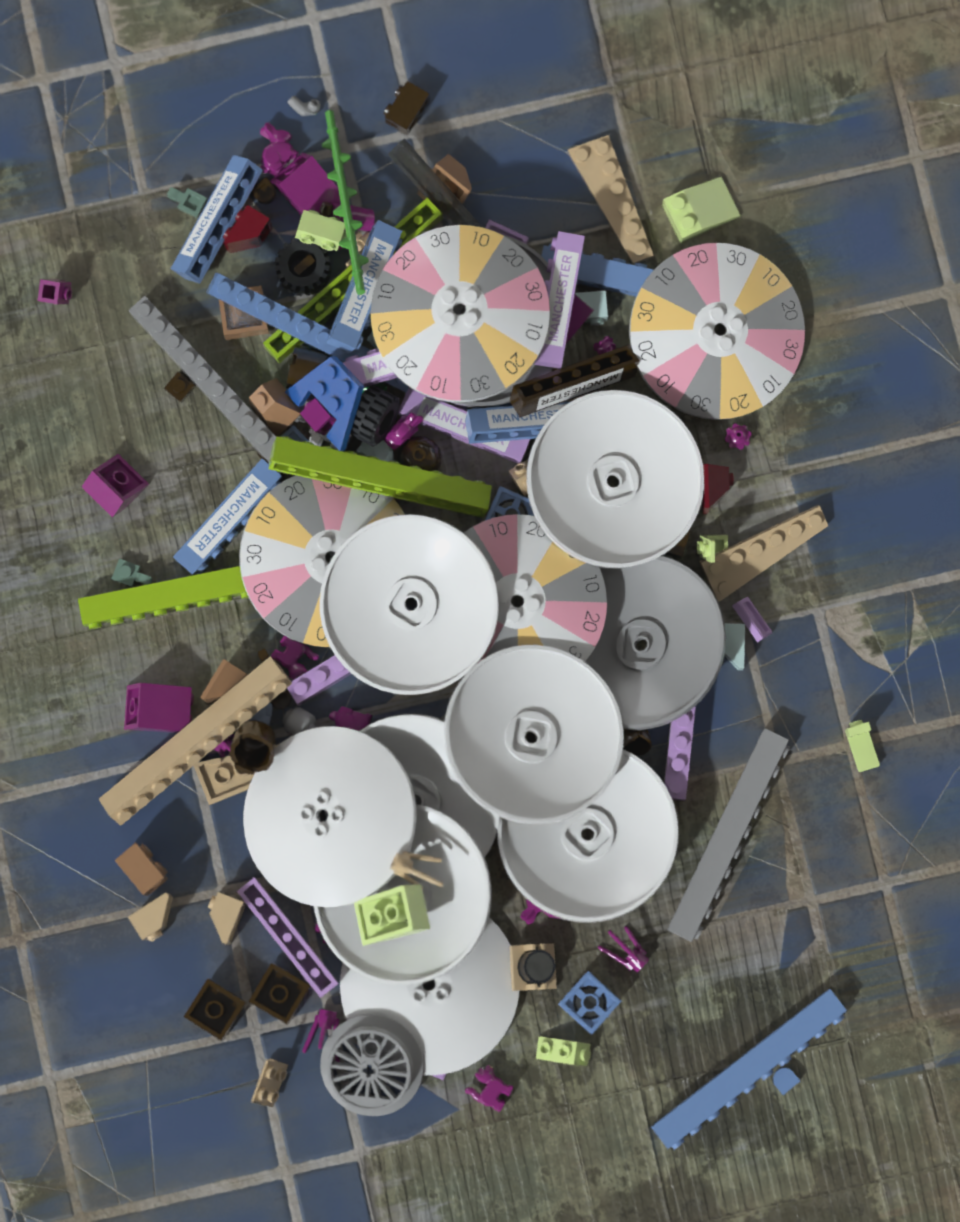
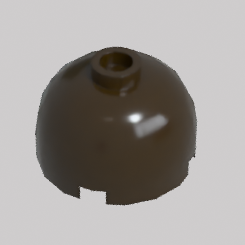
(420, 452)

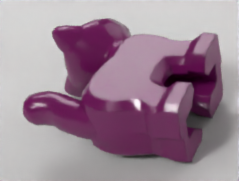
(291, 655)
(492, 1090)

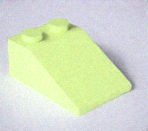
(700, 209)
(392, 914)

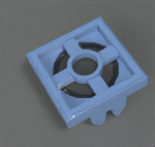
(513, 506)
(589, 1002)

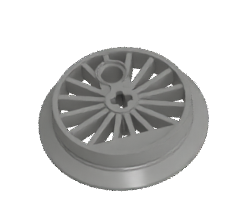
(376, 1027)

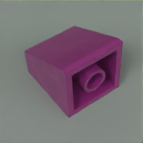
(305, 184)
(157, 707)

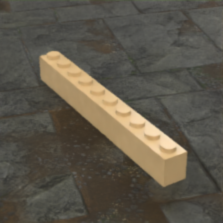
(195, 741)

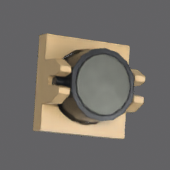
(534, 967)

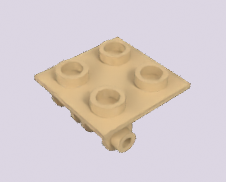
(269, 1083)

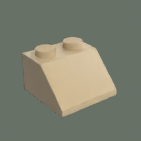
(226, 915)
(152, 918)

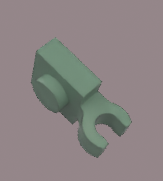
(190, 202)
(128, 574)

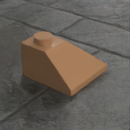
(453, 176)
(274, 406)
(222, 681)

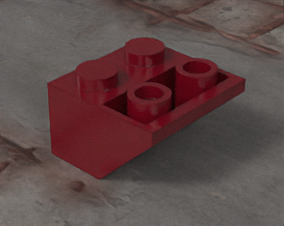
(248, 231)

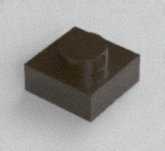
(179, 387)

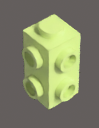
(320, 230)

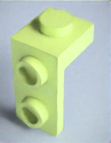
(710, 545)
(862, 745)
(563, 1051)

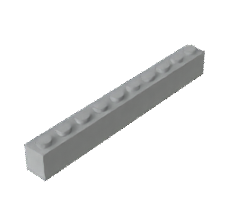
(204, 376)
(728, 834)

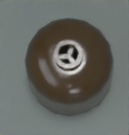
(304, 362)
(253, 747)

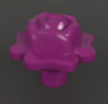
(604, 345)
(738, 436)

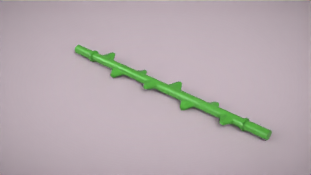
(344, 209)

